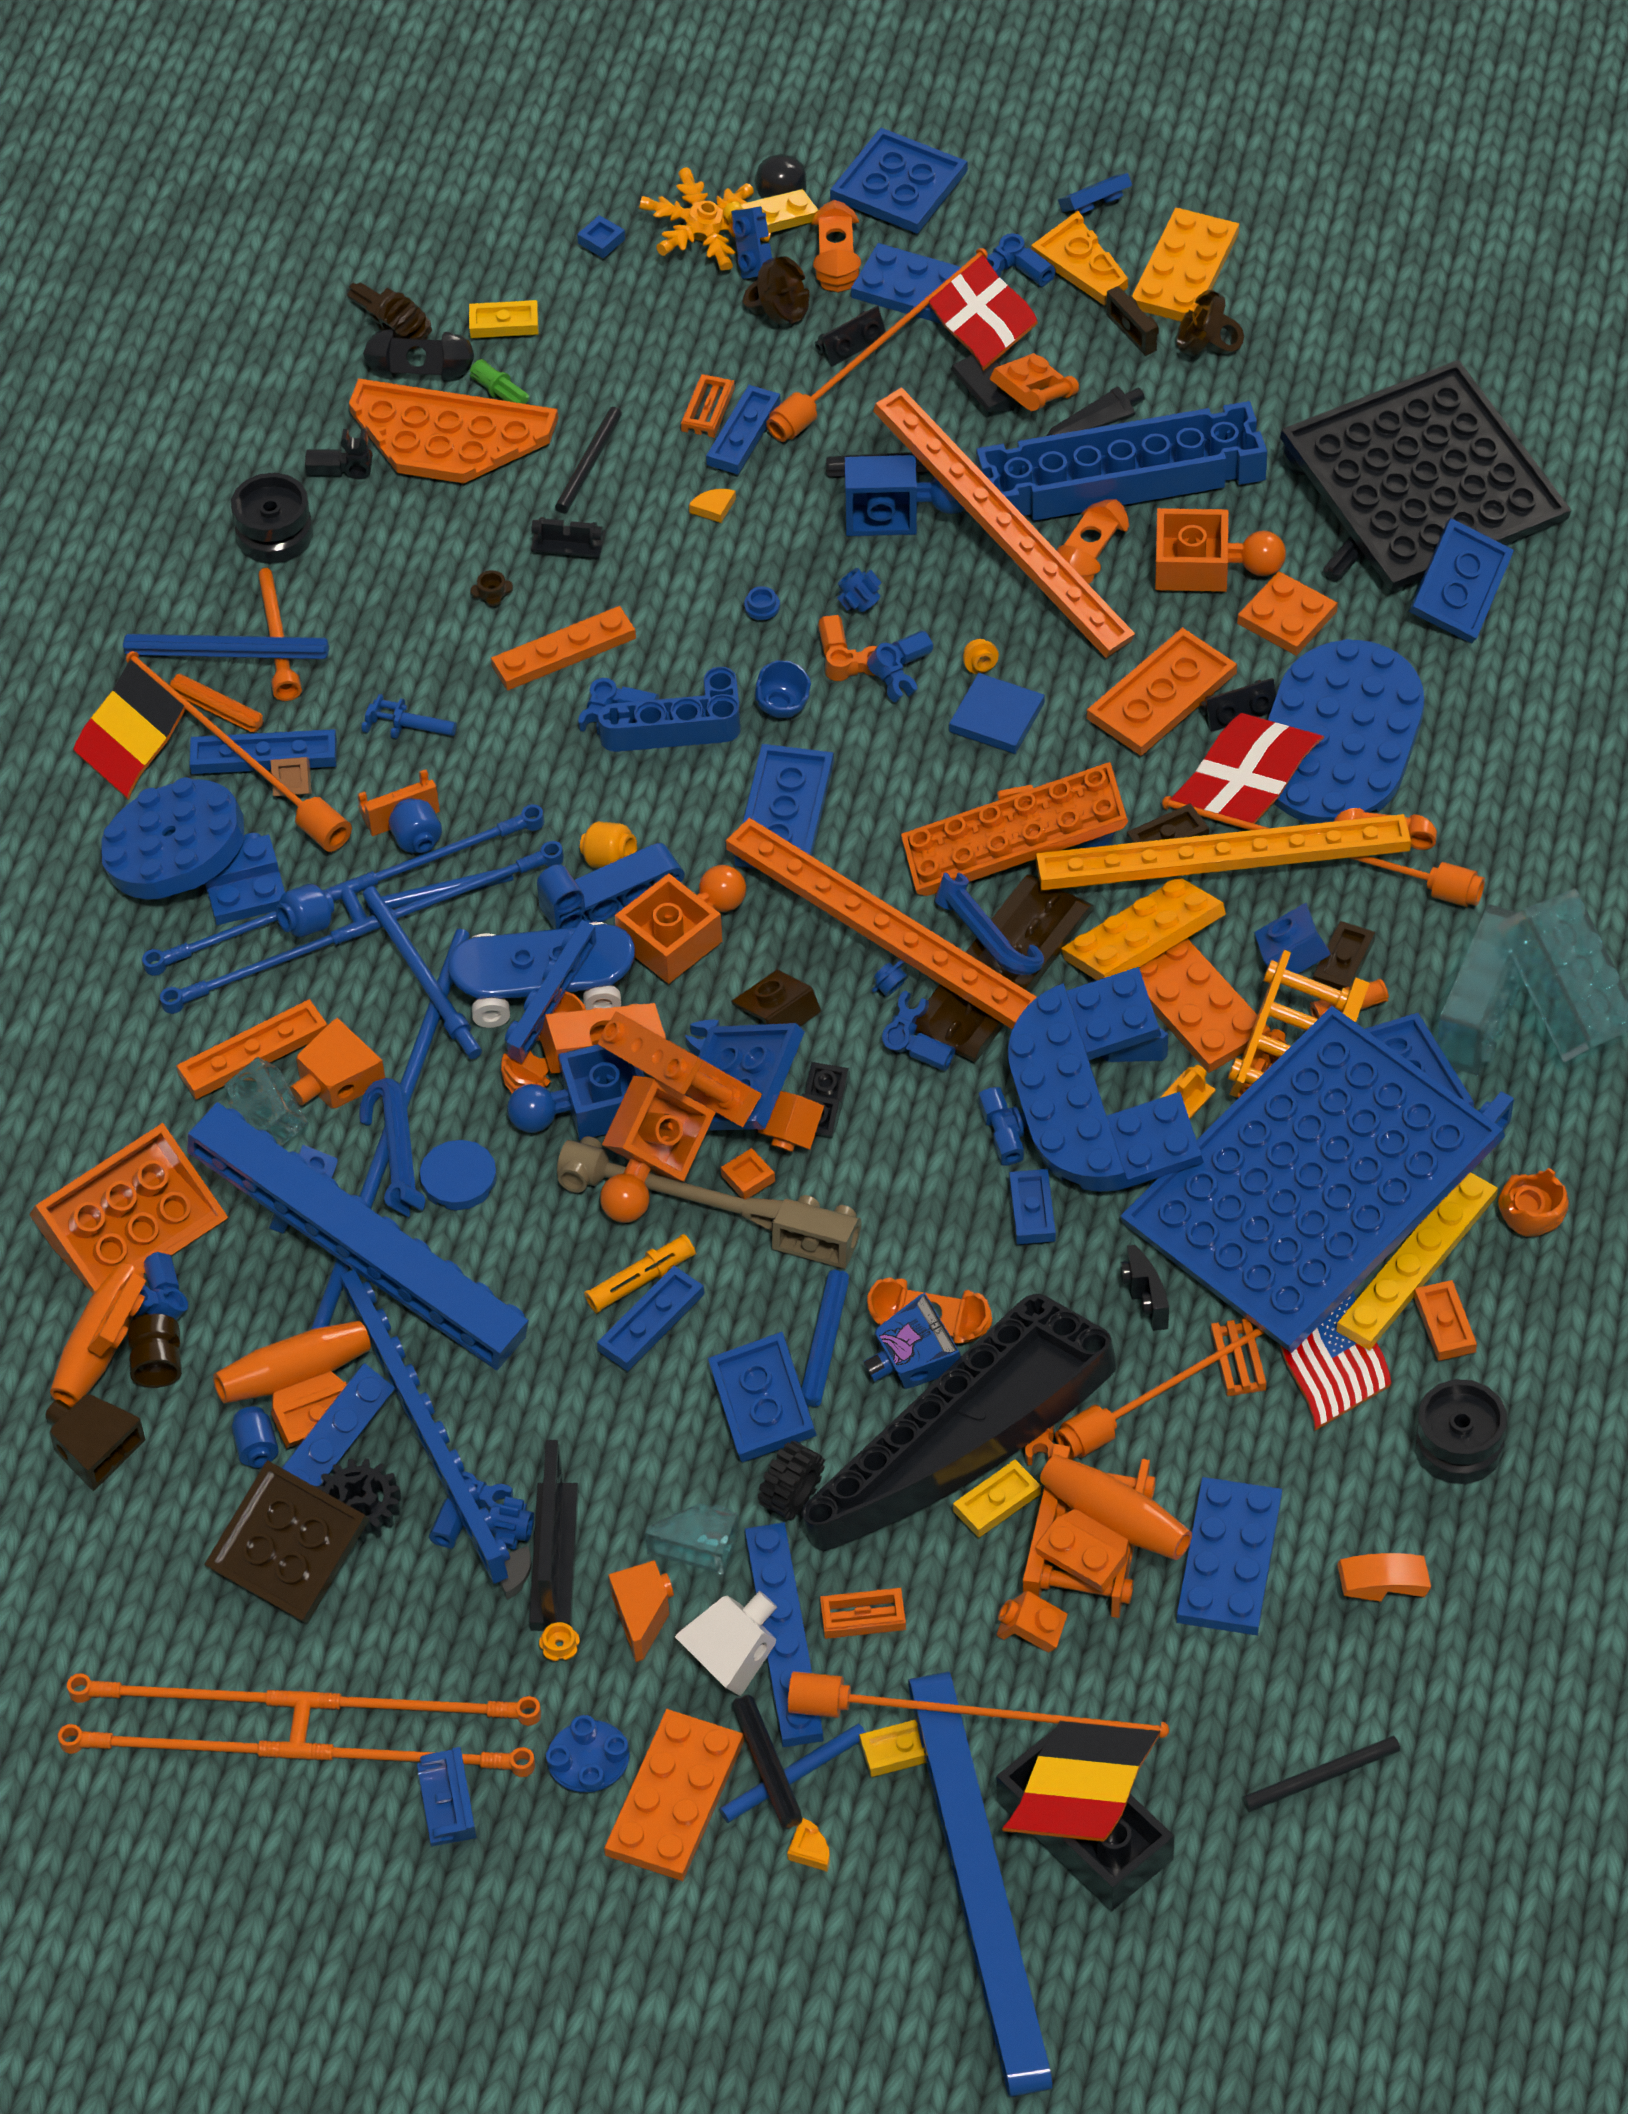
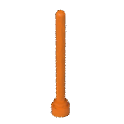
(285, 682)

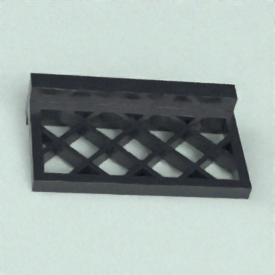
(553, 1545)

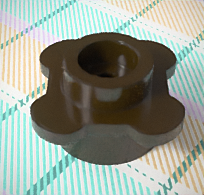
(491, 587)

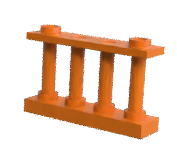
(679, 1069)
(1041, 1576)

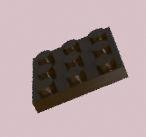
(287, 1541)

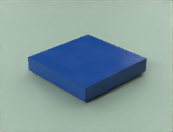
(996, 713)

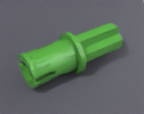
(497, 382)

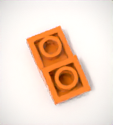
(1376, 1574)

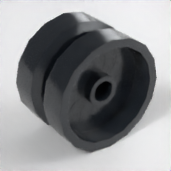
(272, 517)
(1461, 1431)

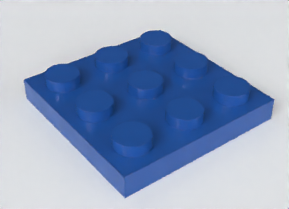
(899, 180)
(756, 1057)

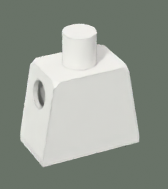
(731, 1640)

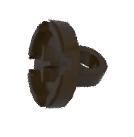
(779, 291)
(1203, 327)

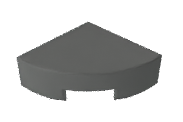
(518, 1570)

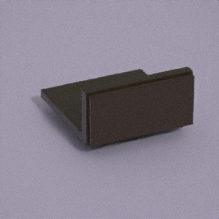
(779, 1000)

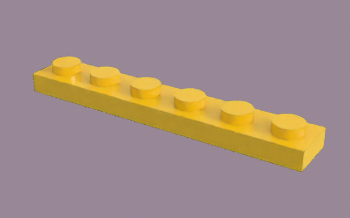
(1416, 1261)

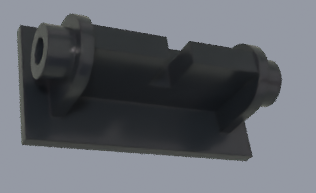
(851, 336)
(574, 540)
(1251, 700)

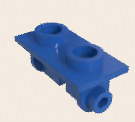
(749, 227)

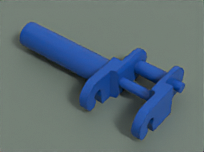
(404, 719)

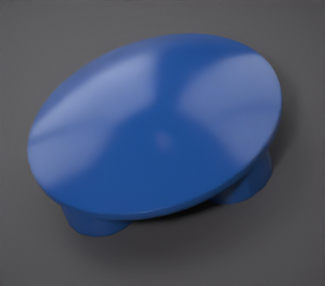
(588, 1755)

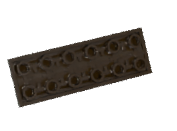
(1025, 919)

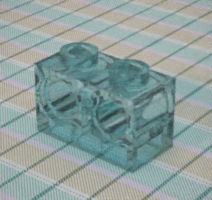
(266, 1100)

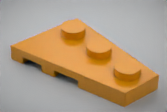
(1080, 258)

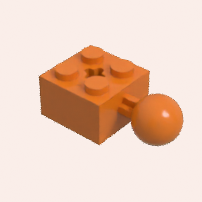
(1196, 550)
(675, 925)
(657, 1134)

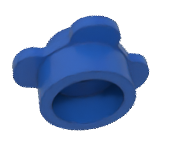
(889, 978)

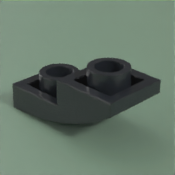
(827, 1087)
(1147, 1286)

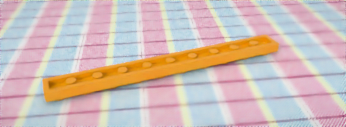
(1223, 852)

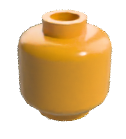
(607, 843)

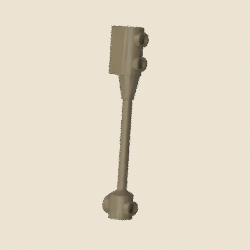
(796, 1226)

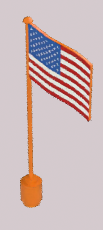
(1326, 1366)

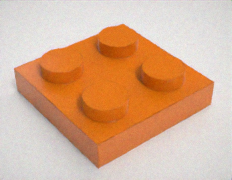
(1287, 613)

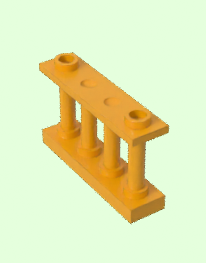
(1346, 1001)

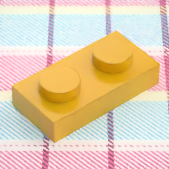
(503, 319)
(996, 1498)
(892, 1748)

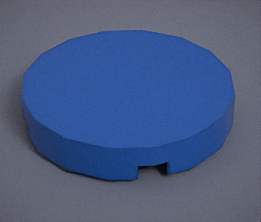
(458, 1174)

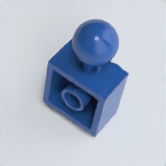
(885, 495)
(592, 1091)

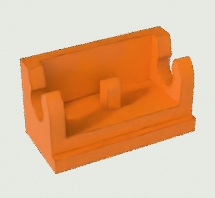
(378, 810)

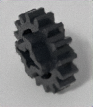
(359, 1489)

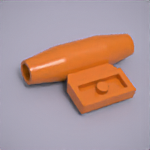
(98, 1333)
(296, 1375)
(1104, 1520)

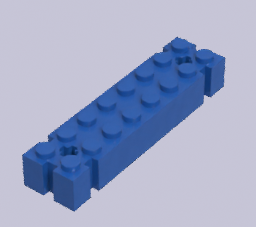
(1128, 461)

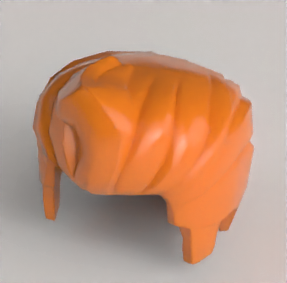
(1533, 1203)

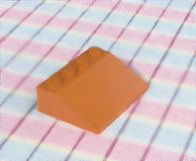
(128, 1209)

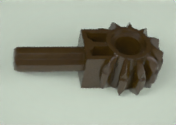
(392, 311)

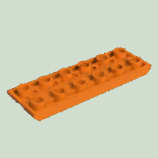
(1016, 829)

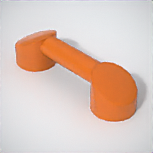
(1421, 830)

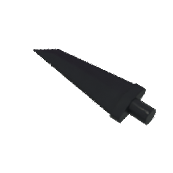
(1103, 411)

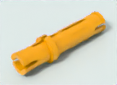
(678, 1250)

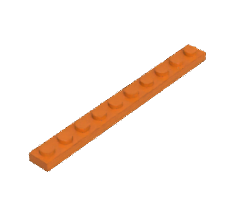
(1004, 522)
(880, 922)

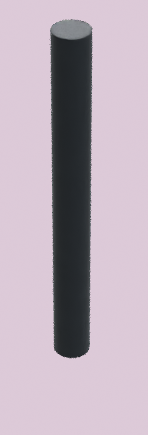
(588, 460)
(1321, 1773)

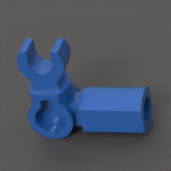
(1013, 253)
(888, 659)
(604, 692)
(900, 1036)
(164, 1288)
(448, 1524)

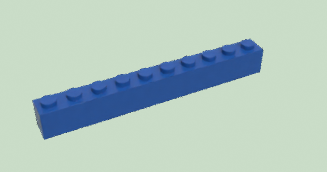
(358, 1235)

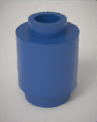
(254, 1437)

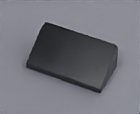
(981, 387)

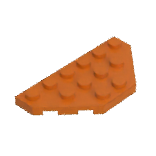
(448, 432)

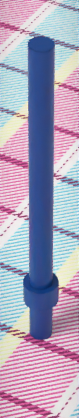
(455, 1022)

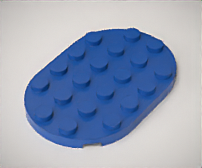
(1370, 714)

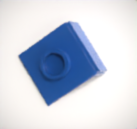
(1296, 934)

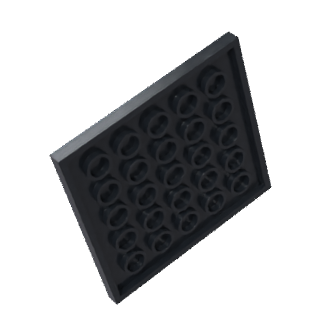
(1415, 459)

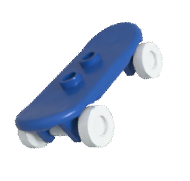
(514, 965)

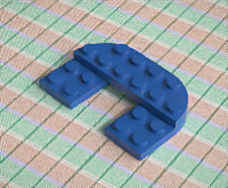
(1061, 1098)

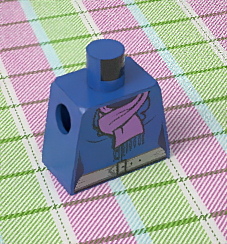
(913, 1345)

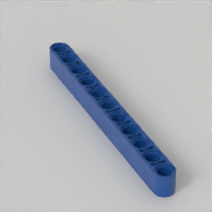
(981, 1889)

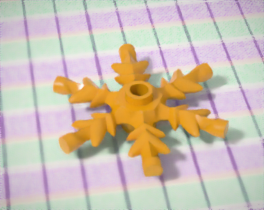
(703, 218)

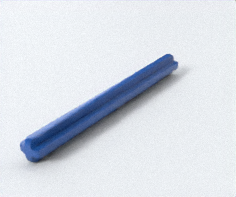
(227, 646)

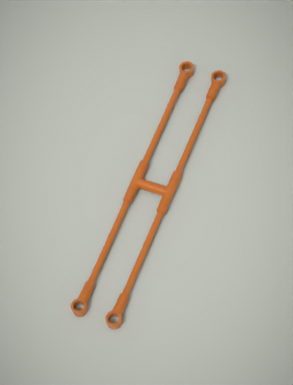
(302, 1703)

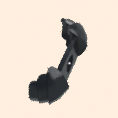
(445, 357)

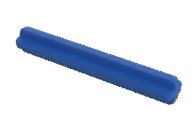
(824, 1337)

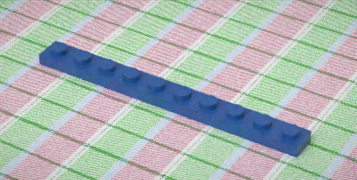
(431, 1435)

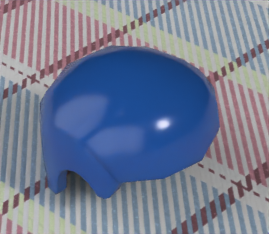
(782, 689)

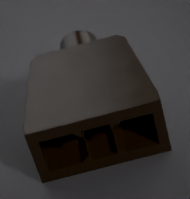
(93, 1437)

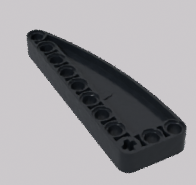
(971, 1419)

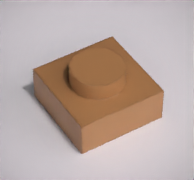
(293, 774)

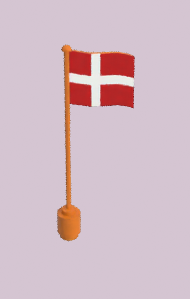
(970, 305)
(1250, 771)

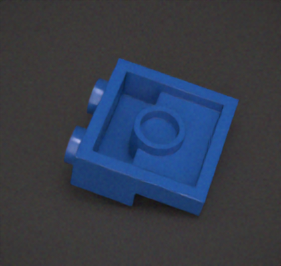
(248, 883)

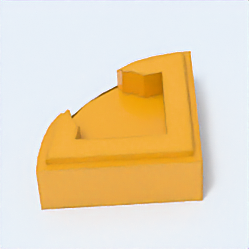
(713, 504)
(809, 1847)

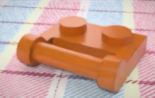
(1028, 375)

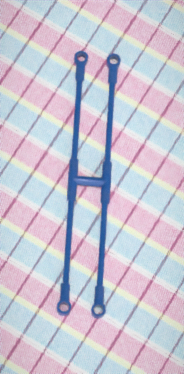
(361, 923)

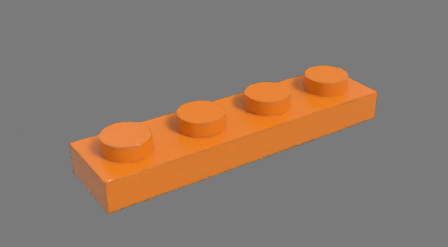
(563, 648)
(266, 1040)

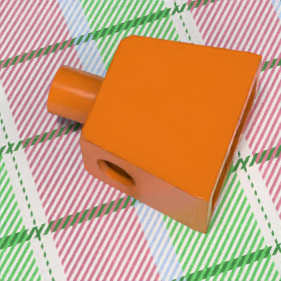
(336, 1067)

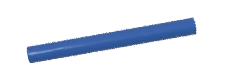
(407, 897)
(794, 1772)

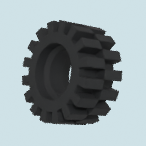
(791, 1480)

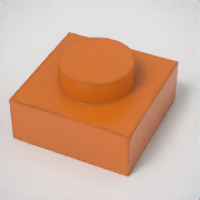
(748, 1174)

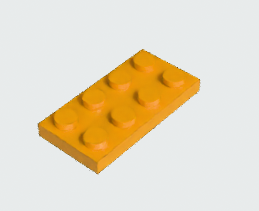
(1184, 263)
(1144, 930)

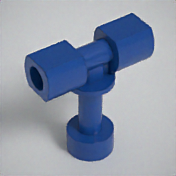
(1007, 1125)

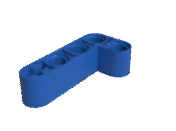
(675, 720)
(605, 890)

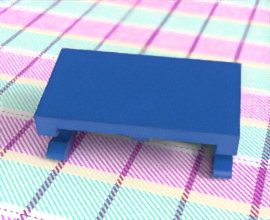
(446, 1797)

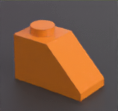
(793, 1122)
(641, 1604)

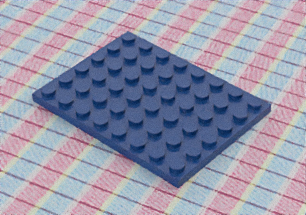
(1313, 1178)

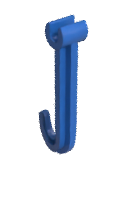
(953, 896)
(402, 1188)

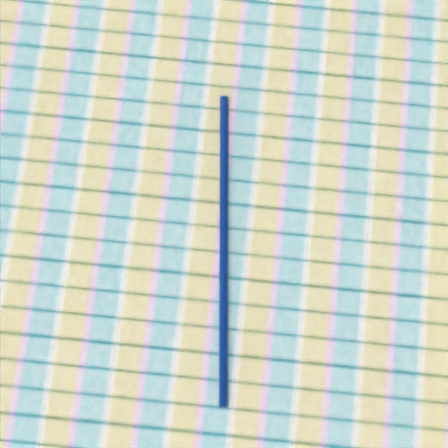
(381, 1154)

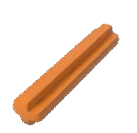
(217, 703)

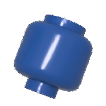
(415, 825)
(305, 910)

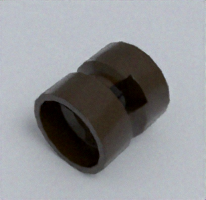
(155, 1350)

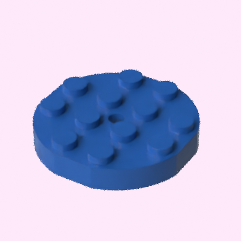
(172, 838)

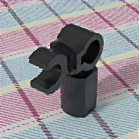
(332, 462)

